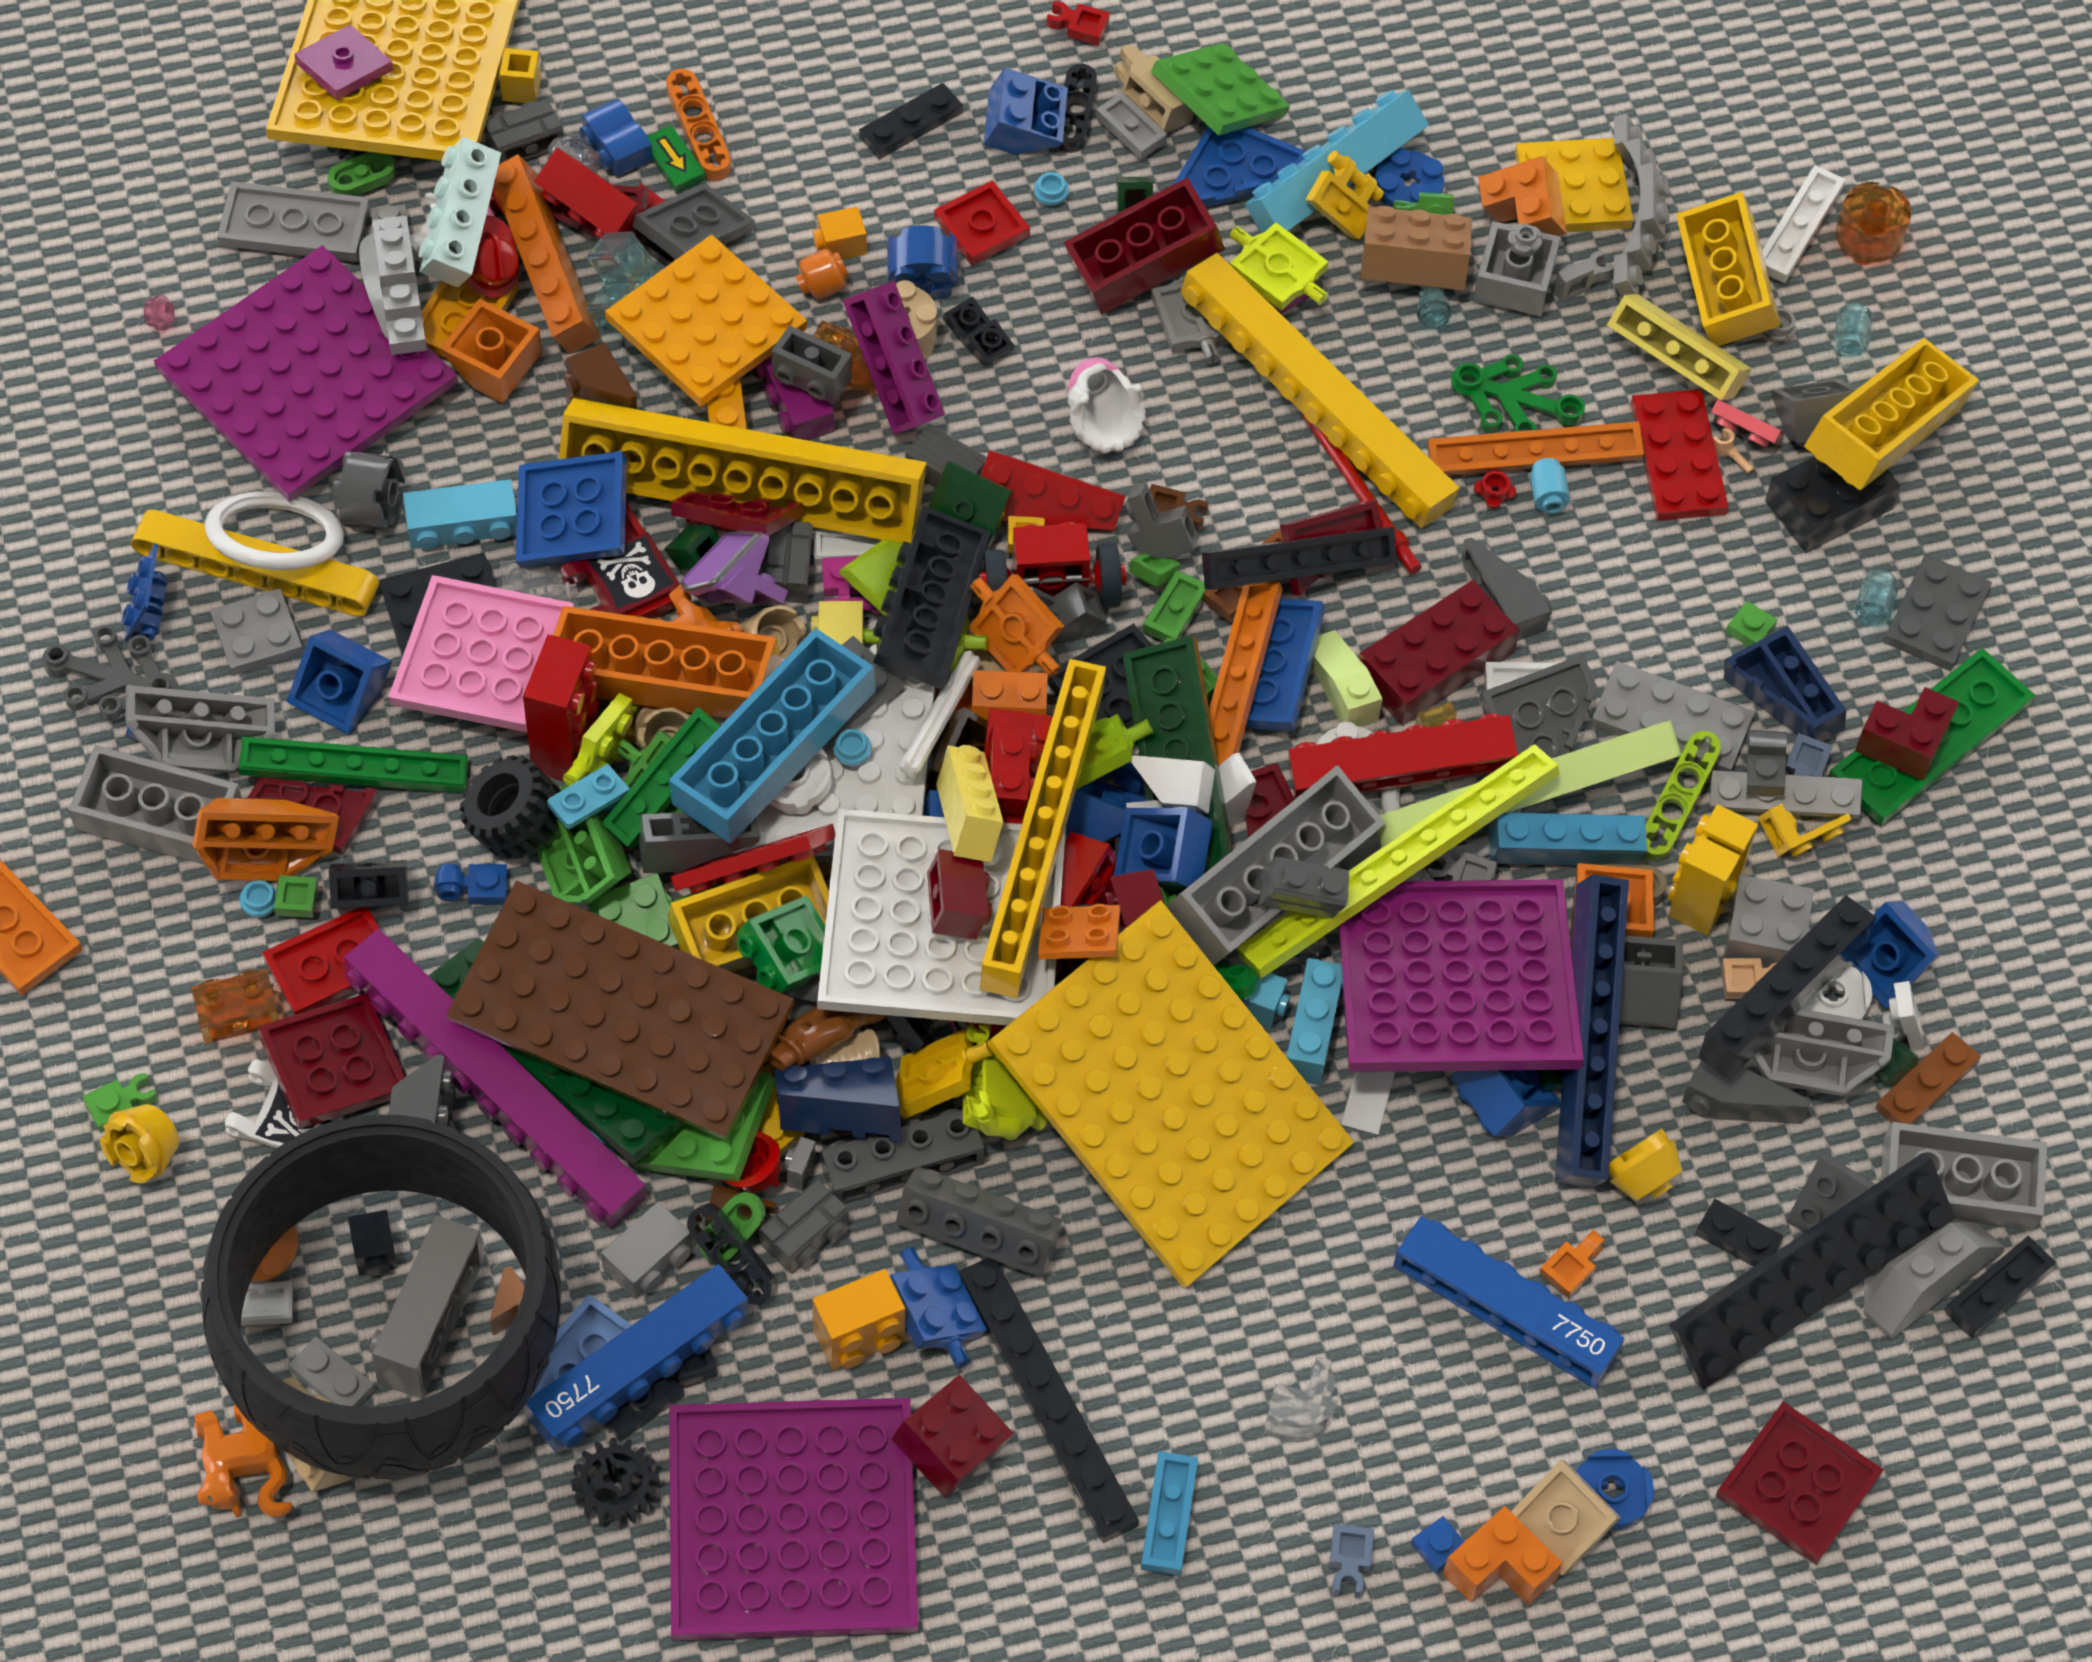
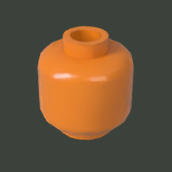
(822, 274)

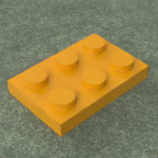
(448, 308)

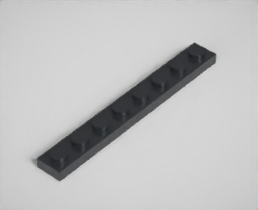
(1049, 1400)

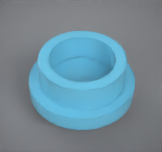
(1051, 189)
(852, 747)
(258, 898)

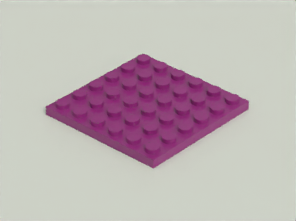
(302, 374)
(1461, 979)
(791, 1520)

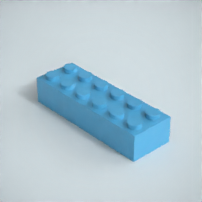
(772, 735)

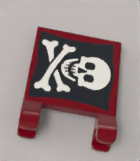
(627, 579)

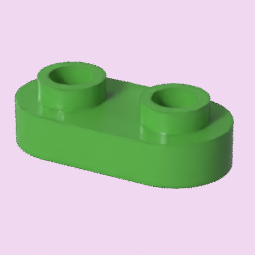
(360, 173)
(745, 1225)

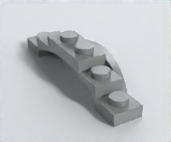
(1652, 207)
(391, 279)

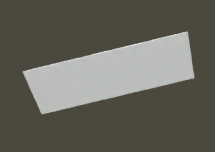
(1368, 1100)

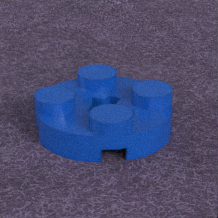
(1413, 165)
(1628, 1475)

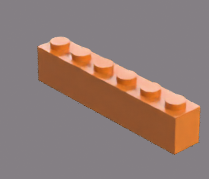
(544, 255)

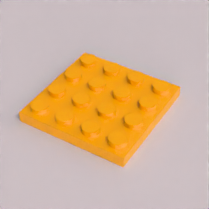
(704, 320)

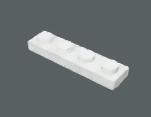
(1801, 222)

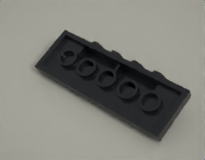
(929, 597)

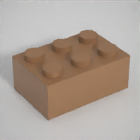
(1416, 248)

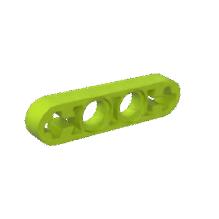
(1684, 797)

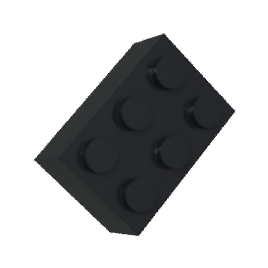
(1822, 506)

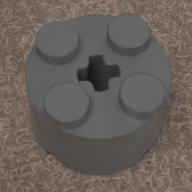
(369, 490)

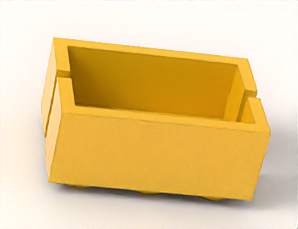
(1710, 868)

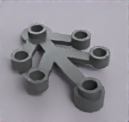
(113, 677)

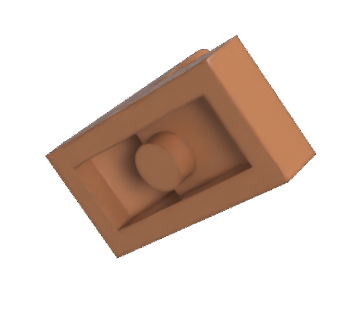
(506, 1301)

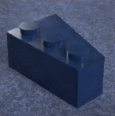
(1787, 685)
(840, 1097)

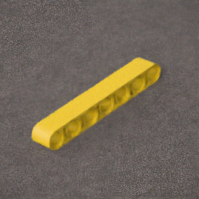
(187, 545)

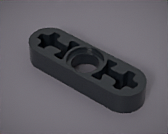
(1086, 98)
(721, 1224)

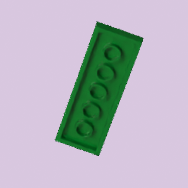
(1987, 701)

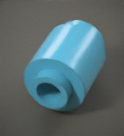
(1549, 485)

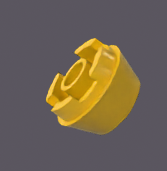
(140, 1141)
(1646, 1167)

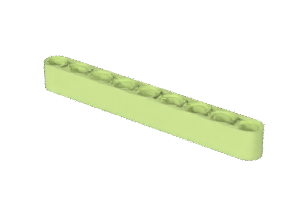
(1576, 771)

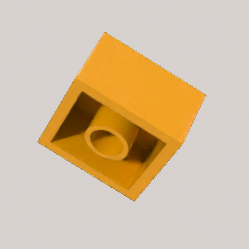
(859, 1320)

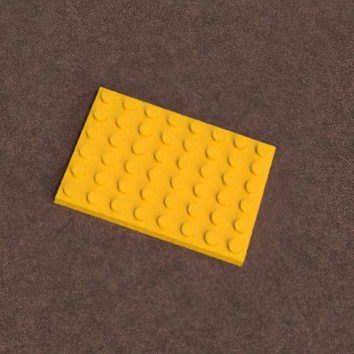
(440, 82)
(1171, 1094)

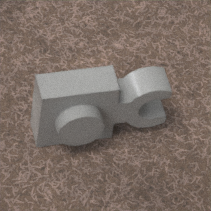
(1466, 867)

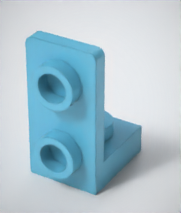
(588, 796)

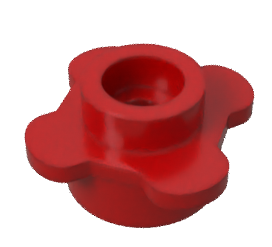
(1496, 480)

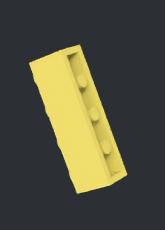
(1679, 346)
(969, 803)

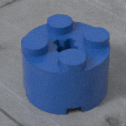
(924, 259)

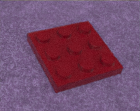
(331, 1060)
(1799, 1482)

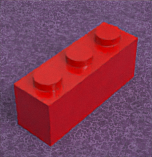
(586, 195)

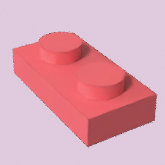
(1759, 431)

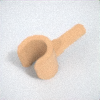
(1726, 448)

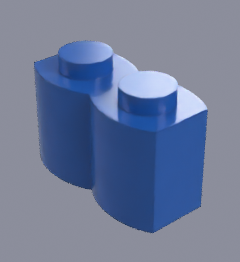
(616, 137)

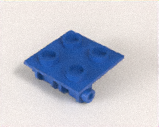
(147, 598)

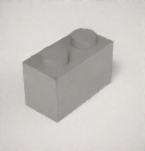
(647, 1251)

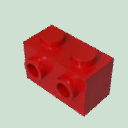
(1009, 761)

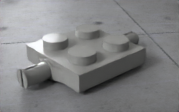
(1184, 323)

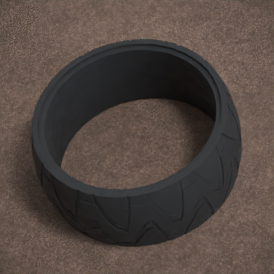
(353, 1160)

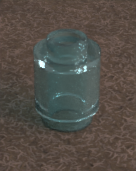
(1853, 329)
(1876, 597)

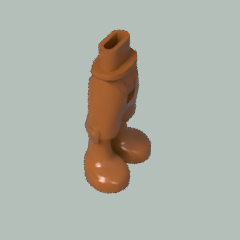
(815, 1035)

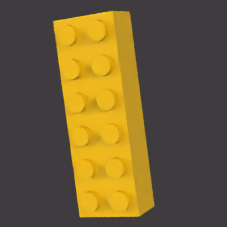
(1891, 413)

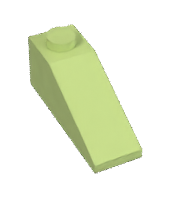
(1346, 681)

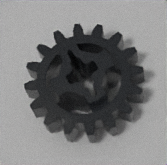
(604, 1491)

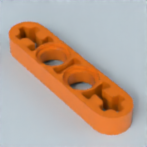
(699, 124)

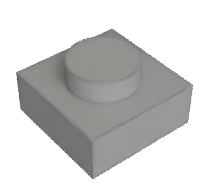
(799, 1163)

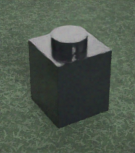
(372, 1243)

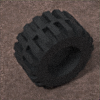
(510, 807)

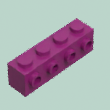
(893, 357)

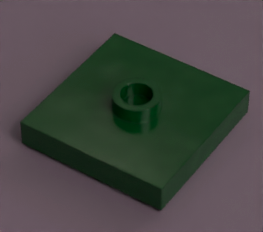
(971, 498)

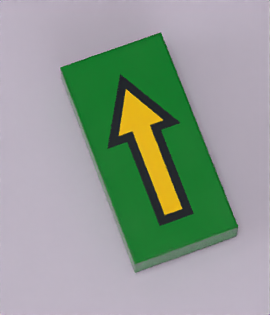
(675, 160)

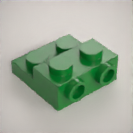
(784, 945)

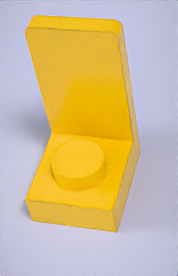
(1781, 831)

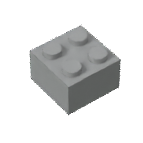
(1515, 280)
(1766, 919)

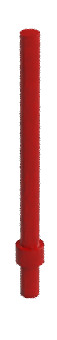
(1364, 494)

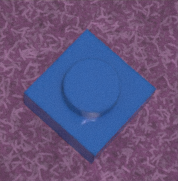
(1437, 1543)

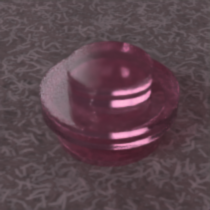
(159, 312)

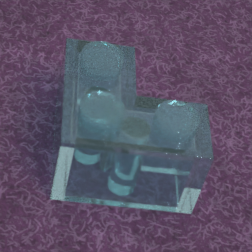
(623, 267)

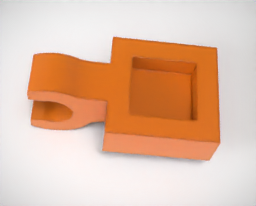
(1572, 1266)

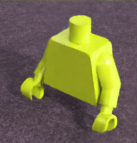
(995, 1098)

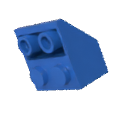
(1024, 113)

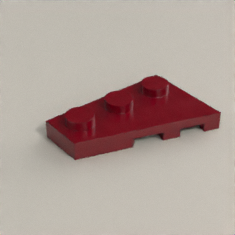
(731, 516)
(1341, 520)
(348, 804)

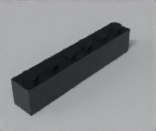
(1787, 987)

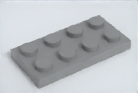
(293, 220)
(1641, 699)

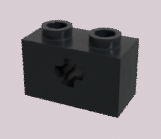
(369, 884)

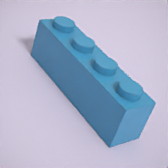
(1567, 839)

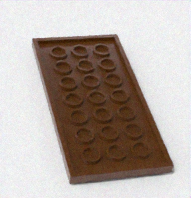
(621, 1010)

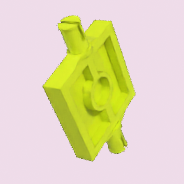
(1279, 265)
(602, 738)

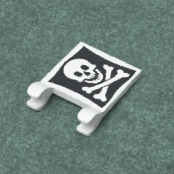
(275, 1121)

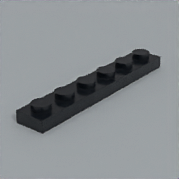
(1298, 558)

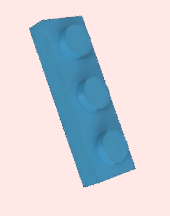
(1169, 1513)

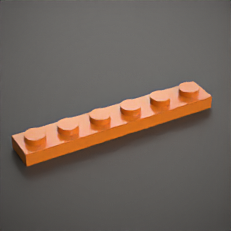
(1523, 448)
(1242, 665)

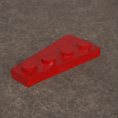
(1052, 494)

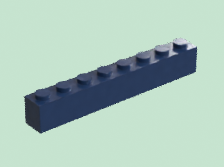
(1589, 1090)

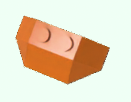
(261, 837)

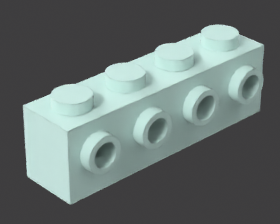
(459, 211)

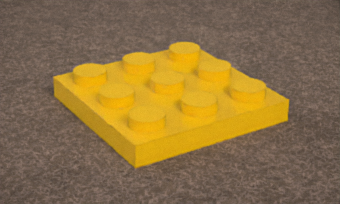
(1589, 181)

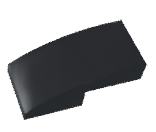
(976, 332)

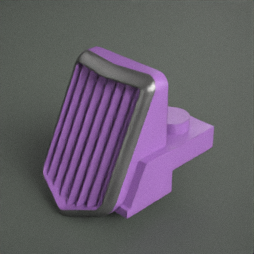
(732, 572)

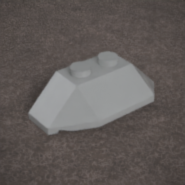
(196, 727)
(1825, 1052)
(1927, 1274)

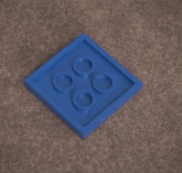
(571, 509)

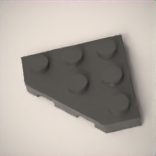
(1545, 705)

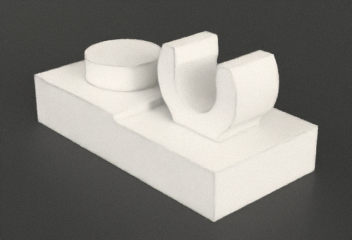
(1905, 1016)

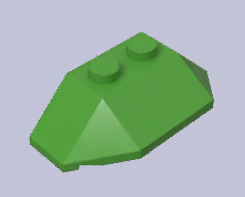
(583, 860)

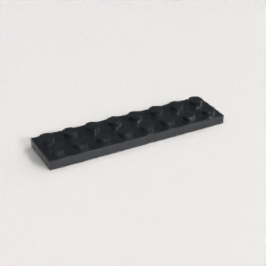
(1812, 1271)

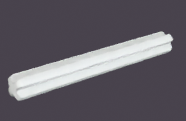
(939, 714)

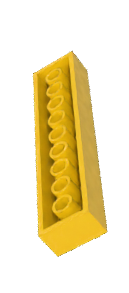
(675, 455)

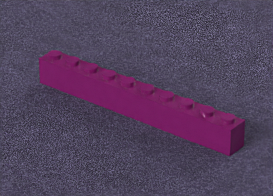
(495, 1081)

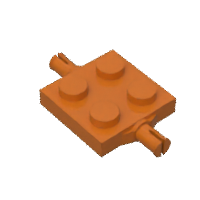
(1016, 625)

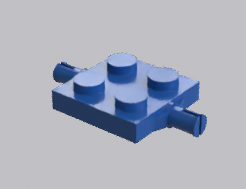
(937, 1307)

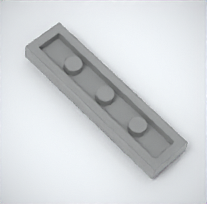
(1801, 795)

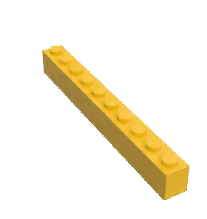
(1319, 390)
(1042, 829)

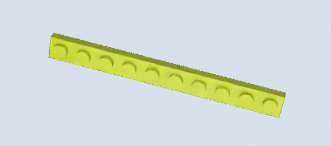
(1404, 857)

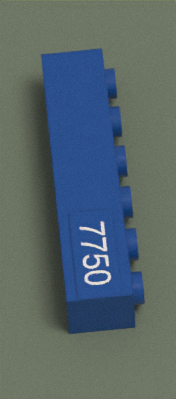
(1508, 1301)
(637, 1358)

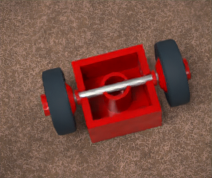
(1057, 558)

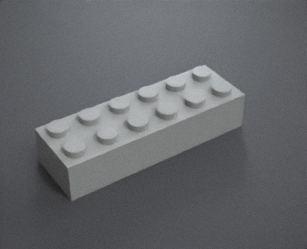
(1315, 828)

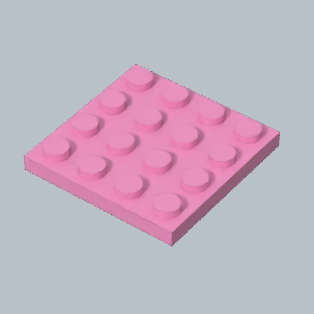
(474, 652)

